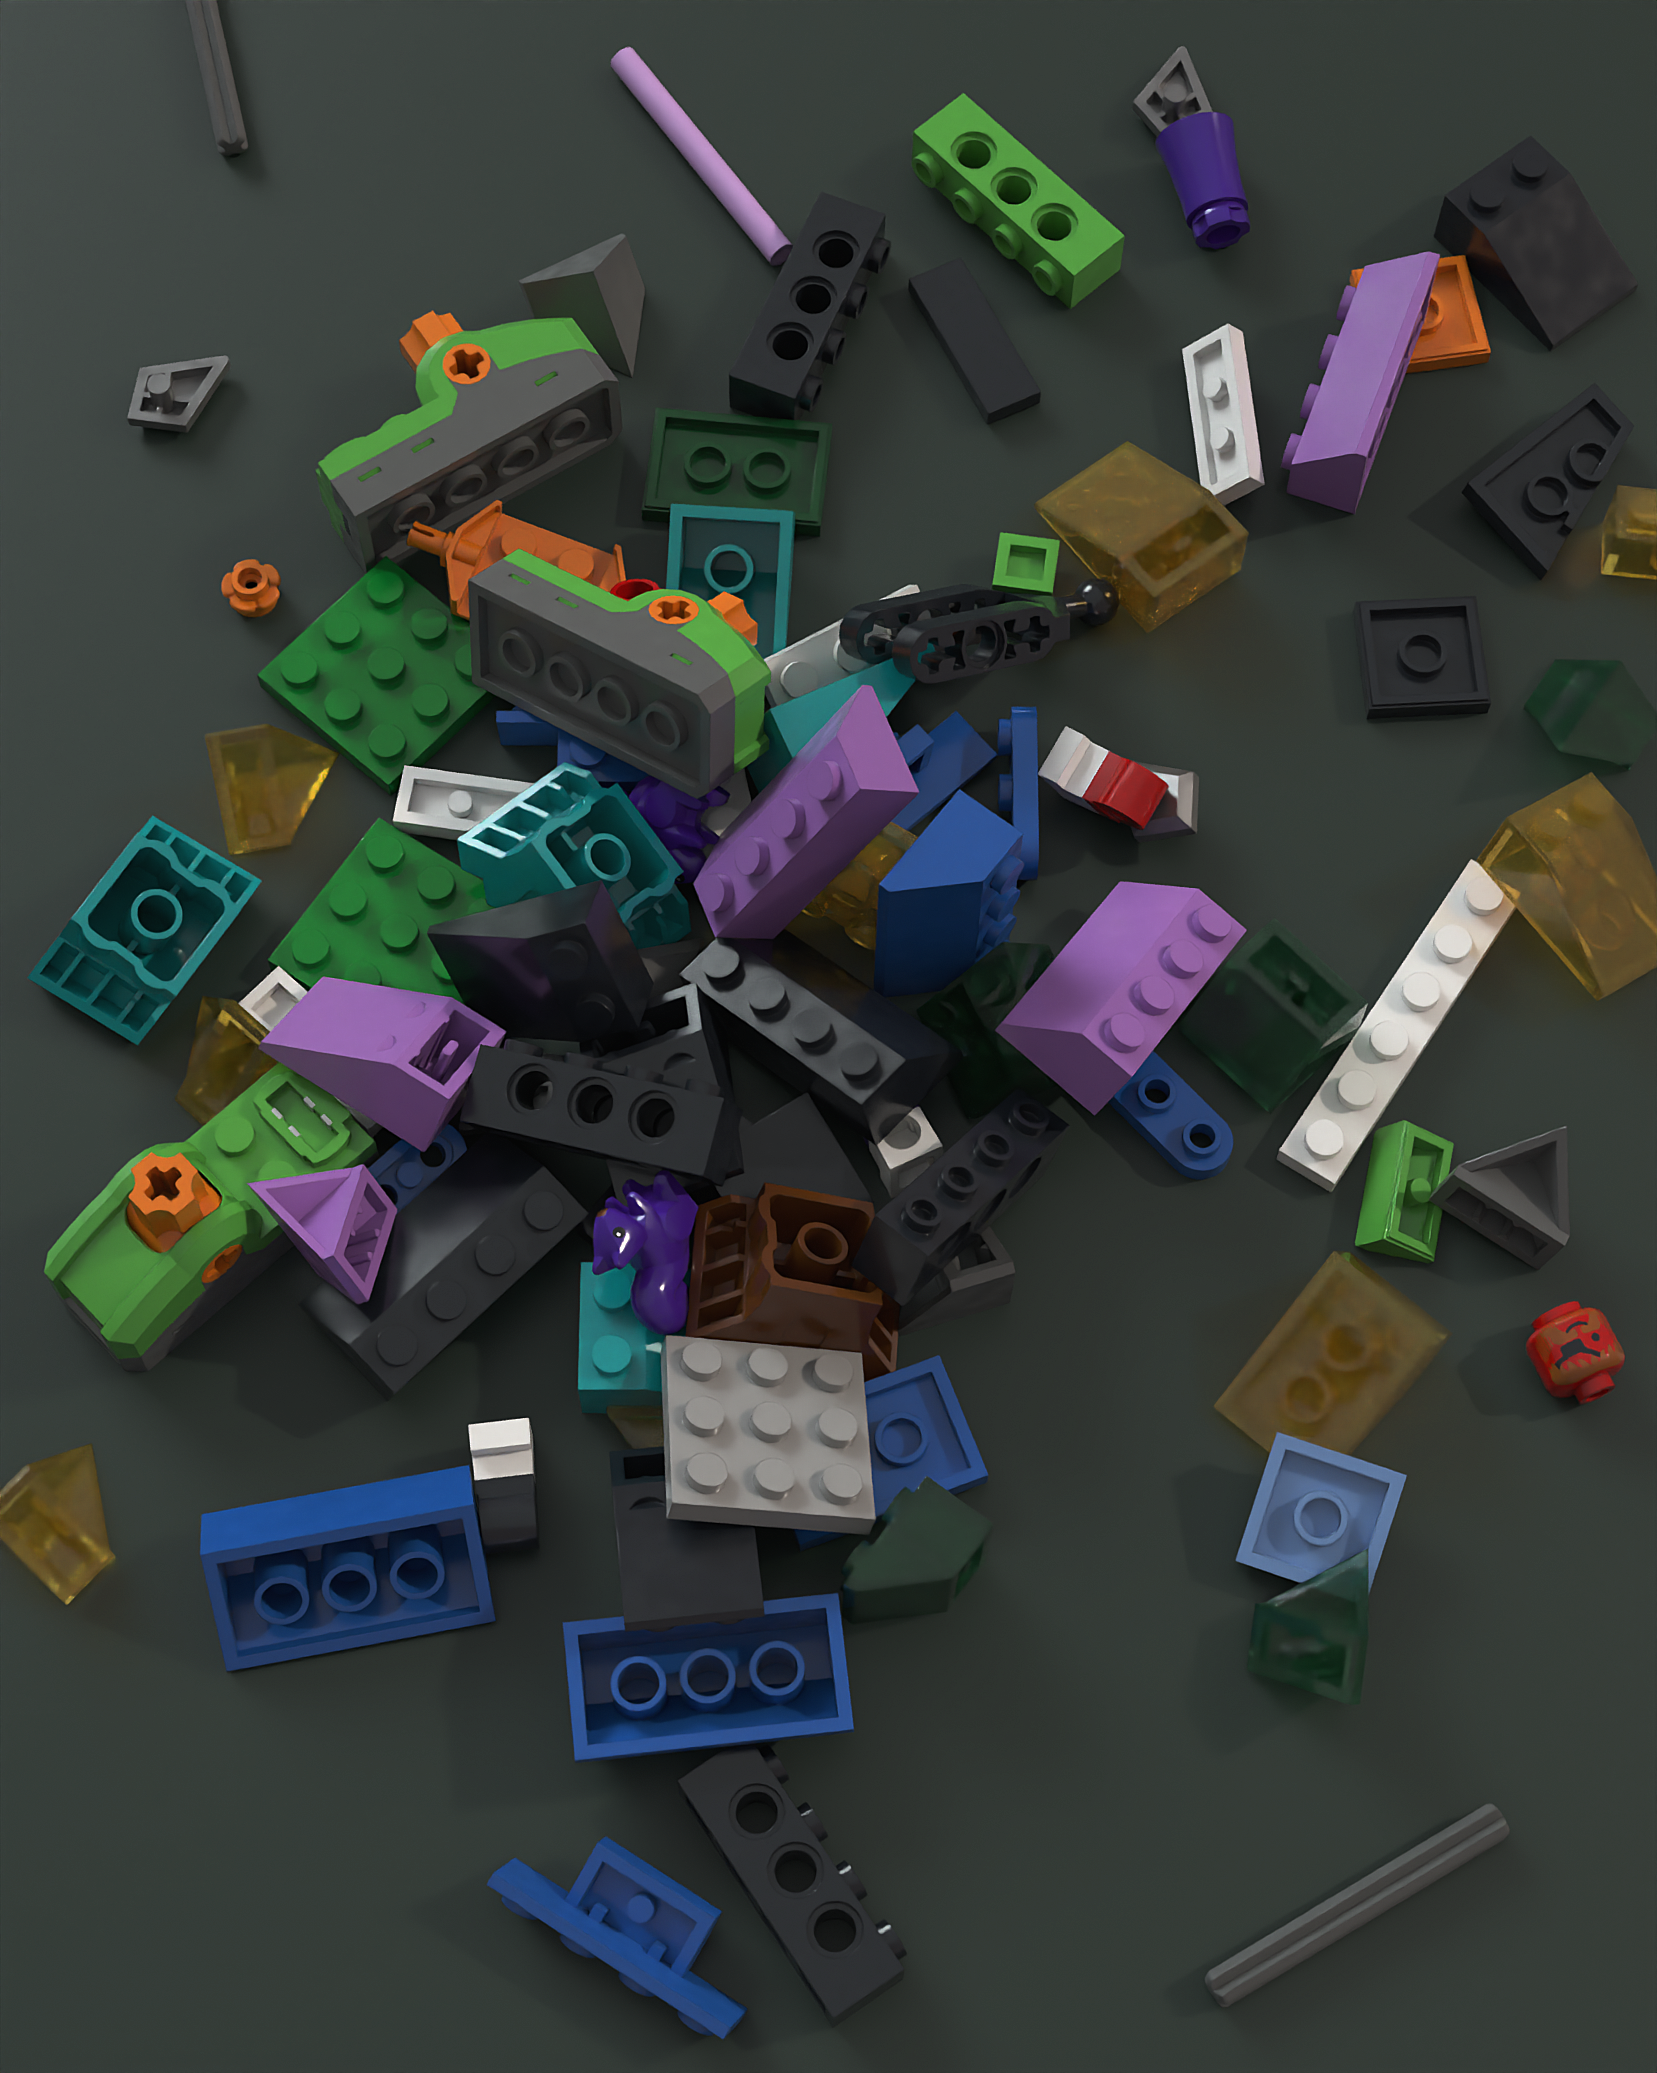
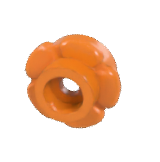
(253, 601)

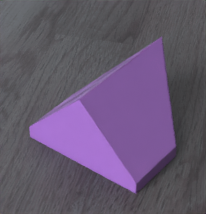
(335, 1222)

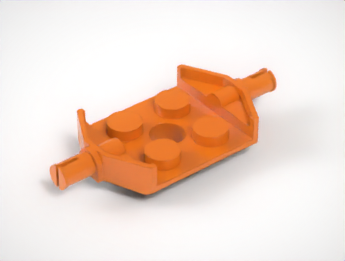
(494, 536)

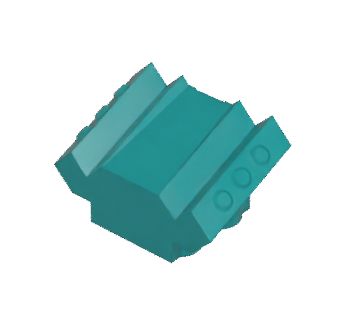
(574, 834)
(144, 929)

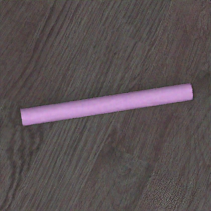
(702, 156)

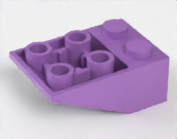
(385, 1052)

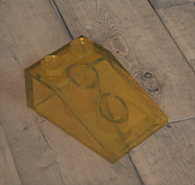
(1581, 882)
(1334, 1360)

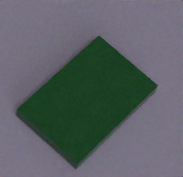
(737, 465)

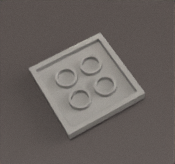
(766, 1435)

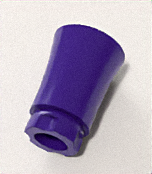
(1206, 177)

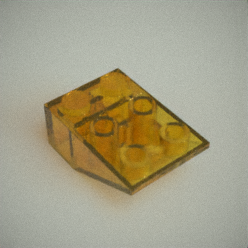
(1146, 532)

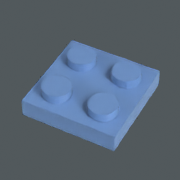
(1318, 1511)

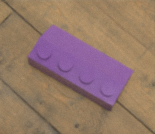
(1360, 381)
(806, 823)
(1120, 987)

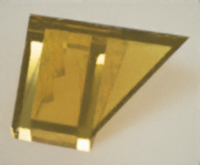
(265, 783)
(222, 1058)
(57, 1521)

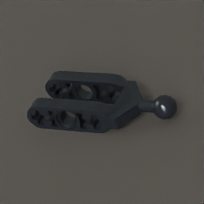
(1036, 618)

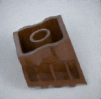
(785, 1276)

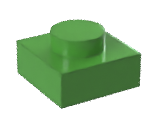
(1025, 564)

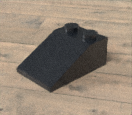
(1535, 243)
(548, 966)

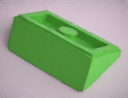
(1400, 1178)

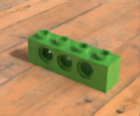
(1045, 206)

